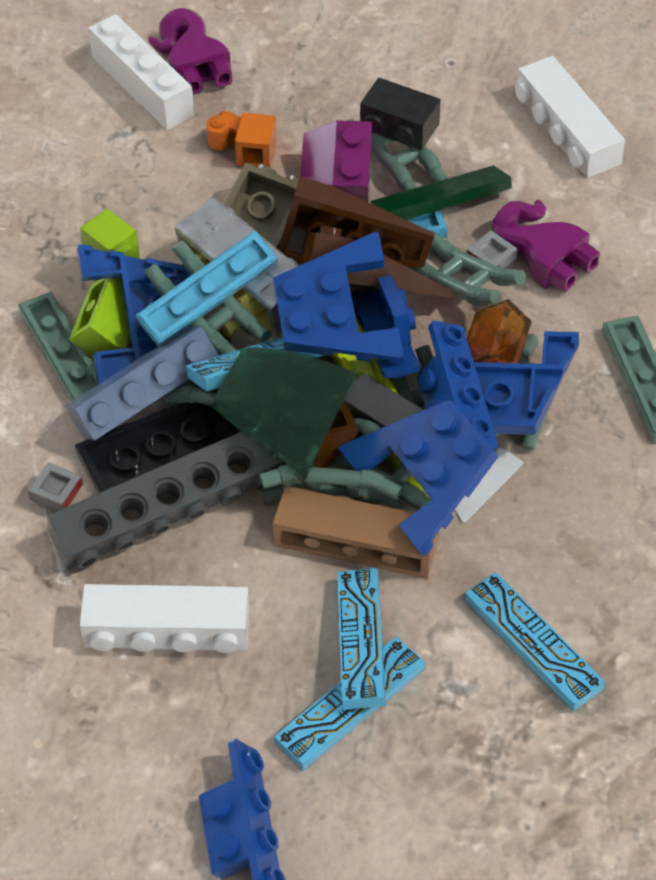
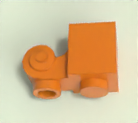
(251, 134)

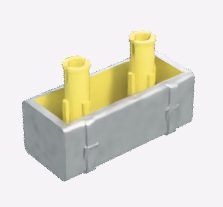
(213, 231)

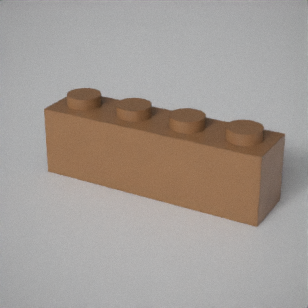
(348, 531)

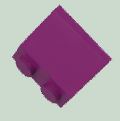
(339, 156)

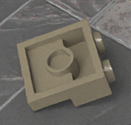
(263, 200)

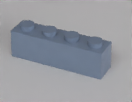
(139, 383)

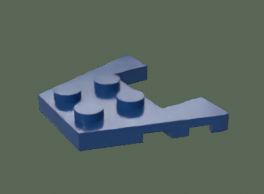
(137, 295)
(319, 309)
(521, 392)
(439, 452)

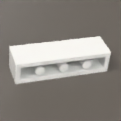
(141, 72)
(570, 116)
(165, 617)

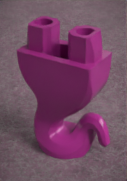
(191, 51)
(548, 247)

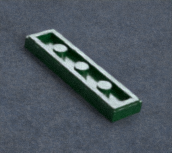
(446, 193)

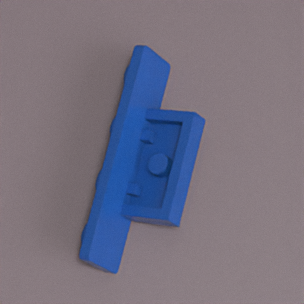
(385, 310)
(454, 377)
(239, 820)

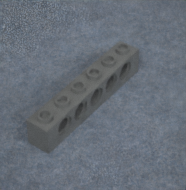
(141, 493)

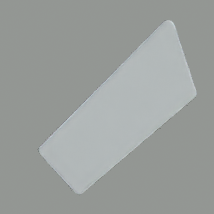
(497, 475)

